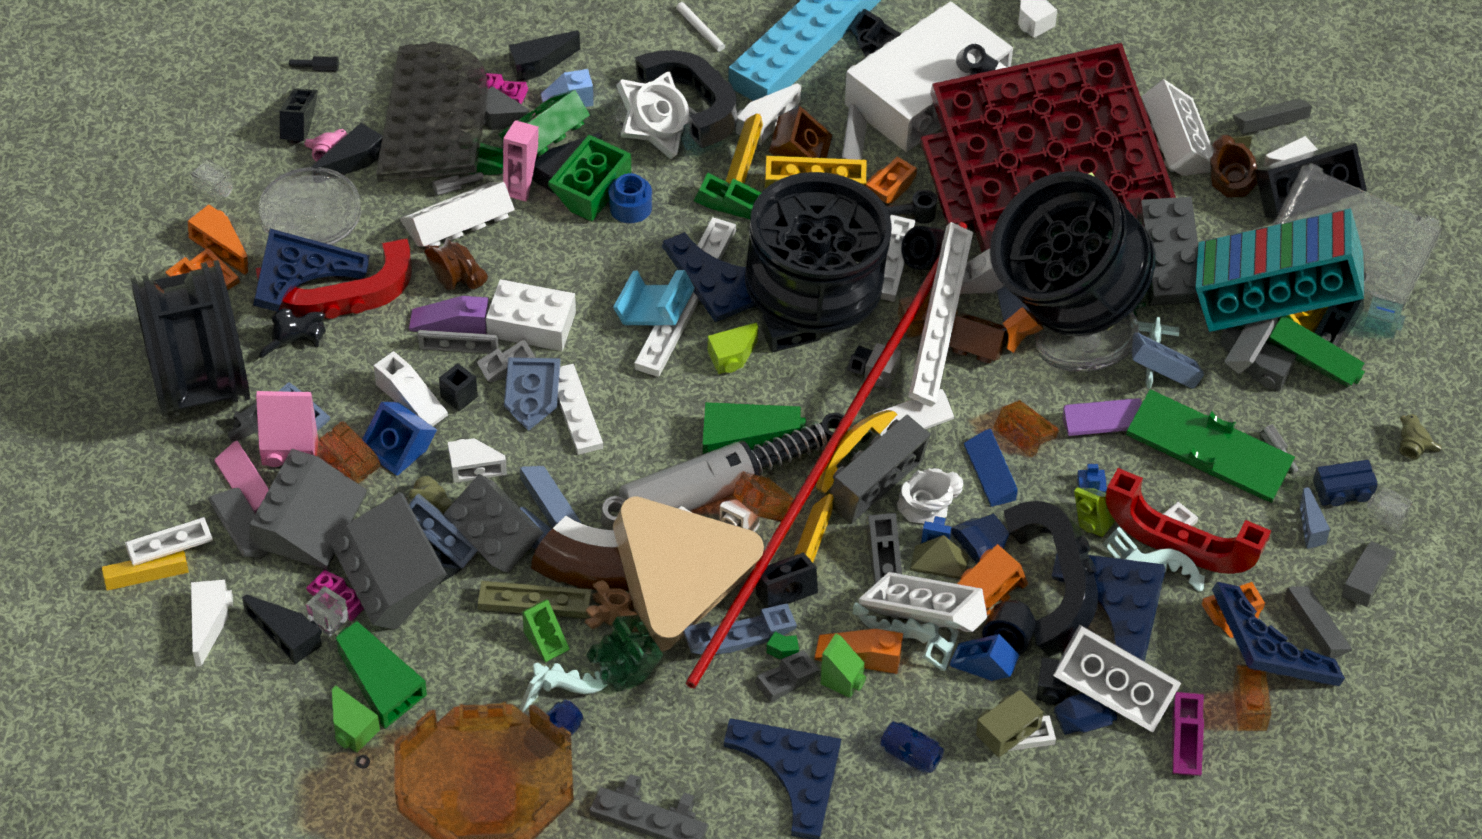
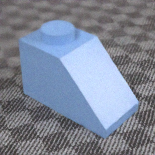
(569, 81)

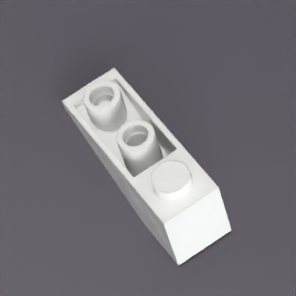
(405, 386)

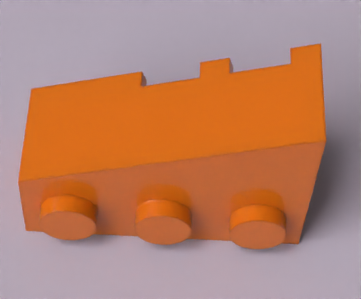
(995, 575)

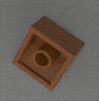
(800, 136)
(978, 337)

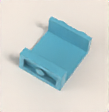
(653, 303)

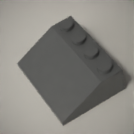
(305, 510)
(388, 561)

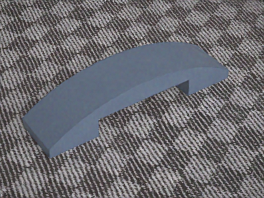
(743, 632)

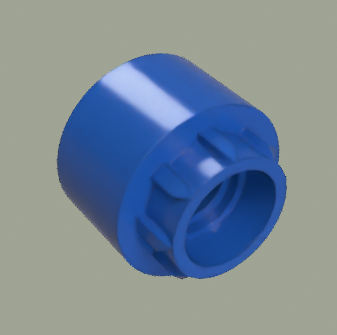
(630, 198)

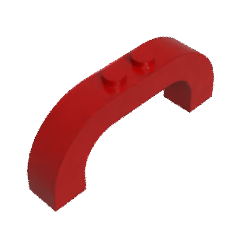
(358, 294)
(1163, 532)

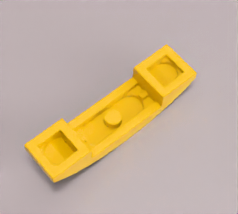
(875, 423)

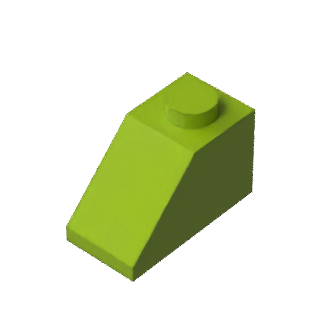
(732, 347)

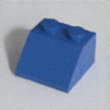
(398, 436)

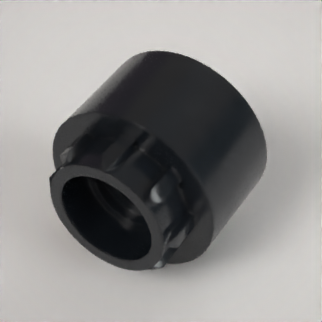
(922, 246)
(1013, 623)

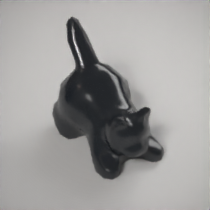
(289, 329)

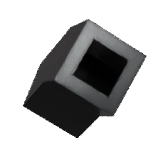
(859, 359)

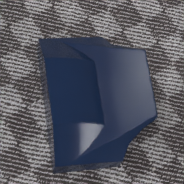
(980, 535)
(1083, 714)

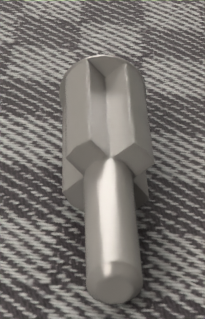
(454, 183)
(1274, 439)

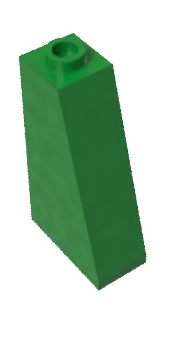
(1316, 352)
(748, 422)
(380, 674)

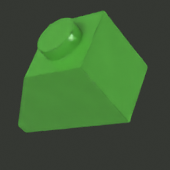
(842, 668)
(352, 721)

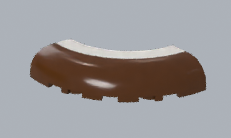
(580, 556)

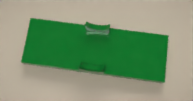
(1210, 445)

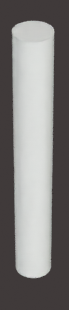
(700, 27)

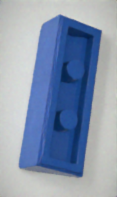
(991, 468)

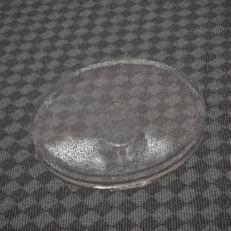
(311, 205)
(1087, 351)

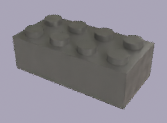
(1176, 249)
(878, 468)

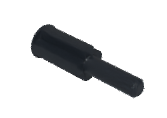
(319, 63)

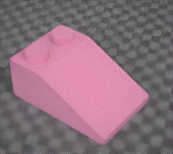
(285, 424)

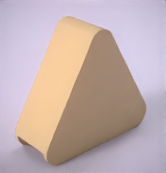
(679, 564)

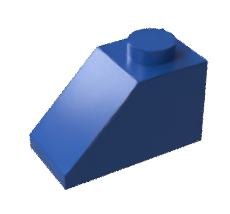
(986, 658)

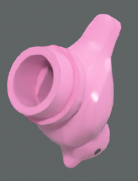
(324, 142)

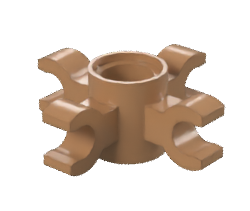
(614, 604)

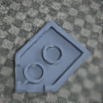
(531, 388)

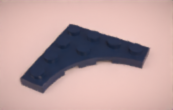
(295, 259)
(716, 282)
(1130, 597)
(1266, 647)
(801, 763)

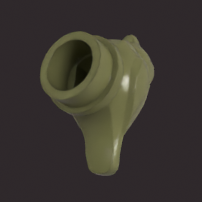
(1415, 438)
(432, 492)

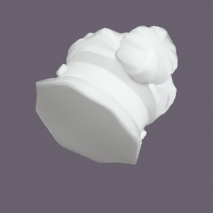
(928, 495)

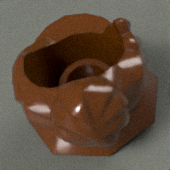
(1232, 167)
(455, 264)

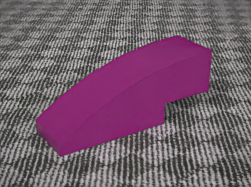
(1187, 733)

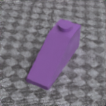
(457, 315)

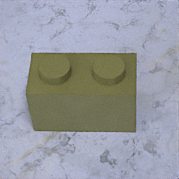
(1009, 723)

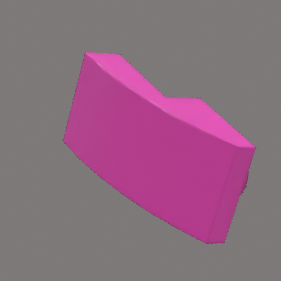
(514, 90)
(338, 586)

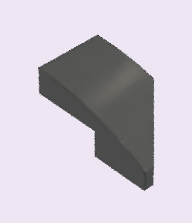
(245, 423)

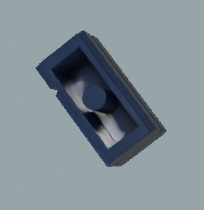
(1345, 482)

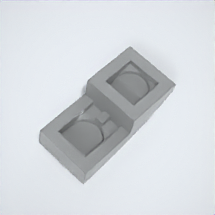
(495, 364)

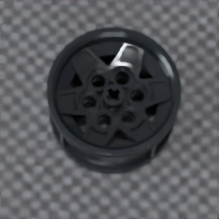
(1061, 237)
(806, 251)
(191, 339)

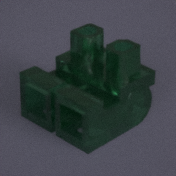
(624, 654)

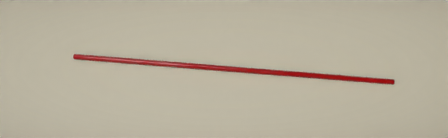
(812, 479)

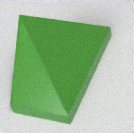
(544, 630)

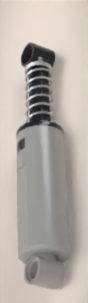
(716, 472)

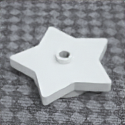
(655, 112)

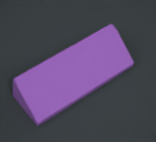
(1100, 416)

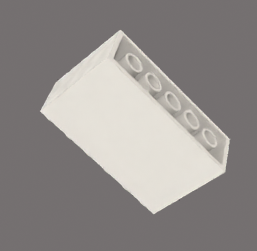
(897, 79)

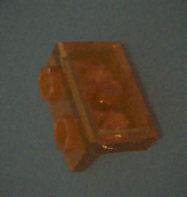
(1024, 427)

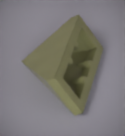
(939, 558)

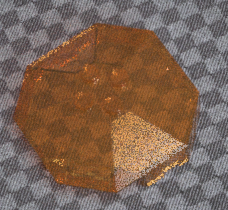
(484, 773)

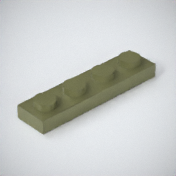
(519, 597)

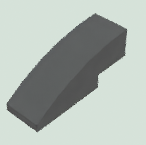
(1368, 573)

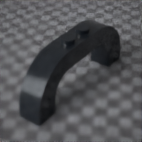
(692, 70)
(1081, 593)

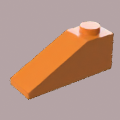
(214, 231)
(876, 647)

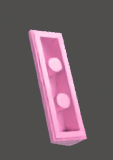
(242, 474)

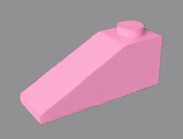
(519, 158)

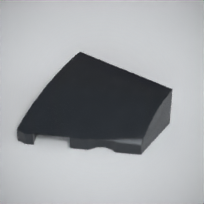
(872, 32)

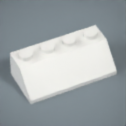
(1178, 129)
(458, 214)
(927, 601)
(1116, 678)

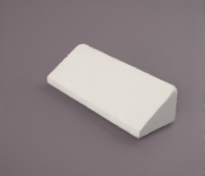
(923, 414)
(168, 541)

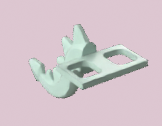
(1156, 330)
(1162, 556)
(912, 629)
(558, 678)

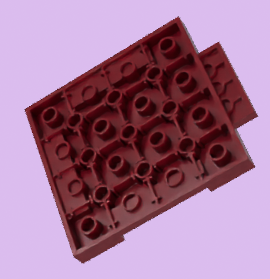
(1037, 122)

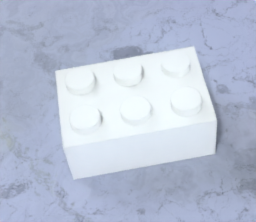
(531, 314)

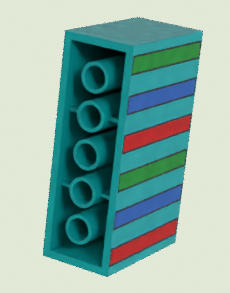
(1280, 270)

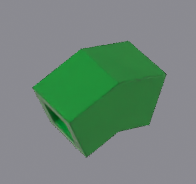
(782, 646)

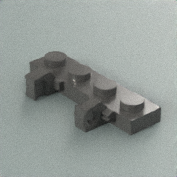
(627, 810)

